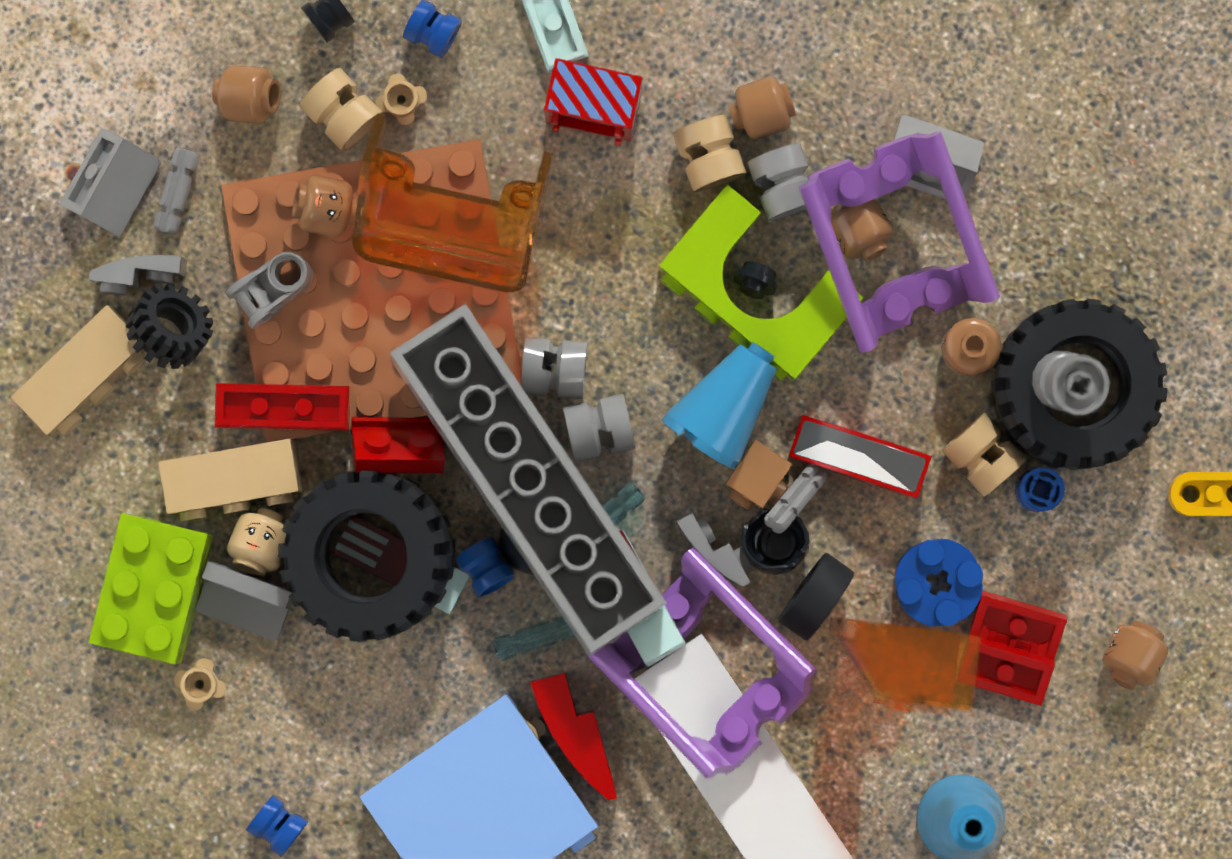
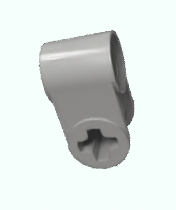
(268, 288)

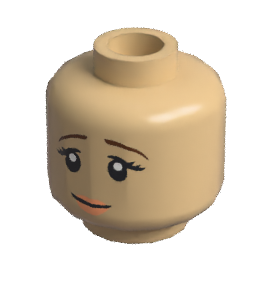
(256, 542)

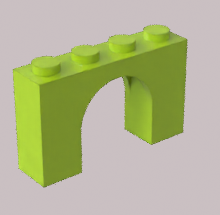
(697, 269)

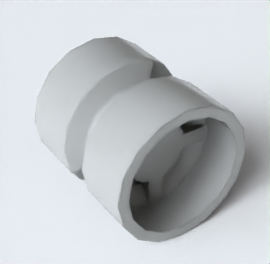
(780, 176)
(570, 367)
(1070, 382)
(599, 428)

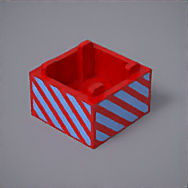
(593, 100)

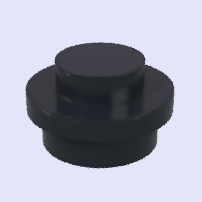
(756, 280)

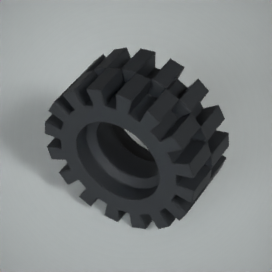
(159, 341)

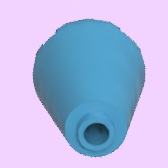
(725, 404)
(949, 807)

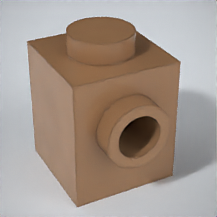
(758, 478)

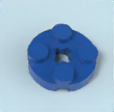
(963, 576)

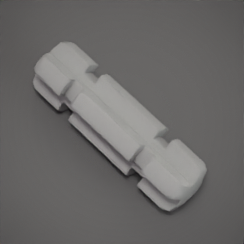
(175, 191)
(795, 498)

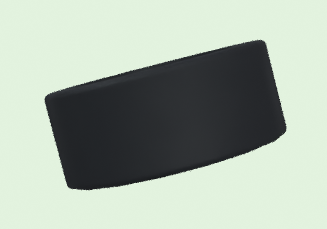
(816, 596)

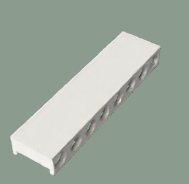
(762, 798)

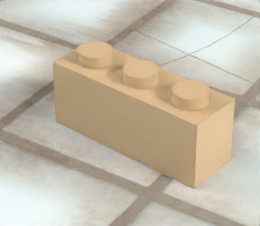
(79, 374)
(231, 479)

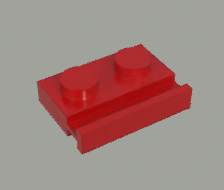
(396, 445)

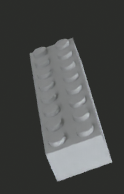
(527, 480)

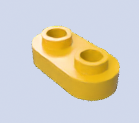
(1210, 491)

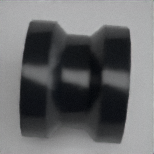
(327, 17)

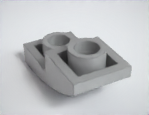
(127, 272)
(727, 562)

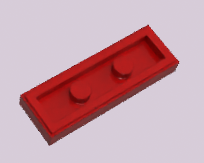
(282, 407)

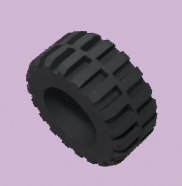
(1137, 371)
(308, 555)

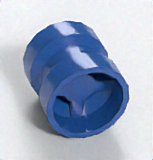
(432, 28)
(1032, 492)
(485, 567)
(276, 825)

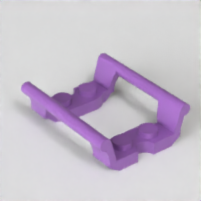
(930, 286)
(764, 701)

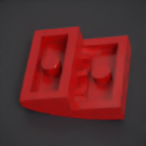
(1015, 646)

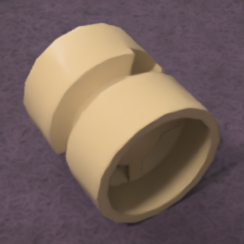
(338, 106)
(709, 153)
(972, 443)

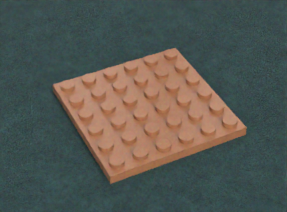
(354, 308)

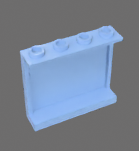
(482, 796)

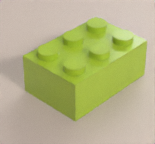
(151, 588)

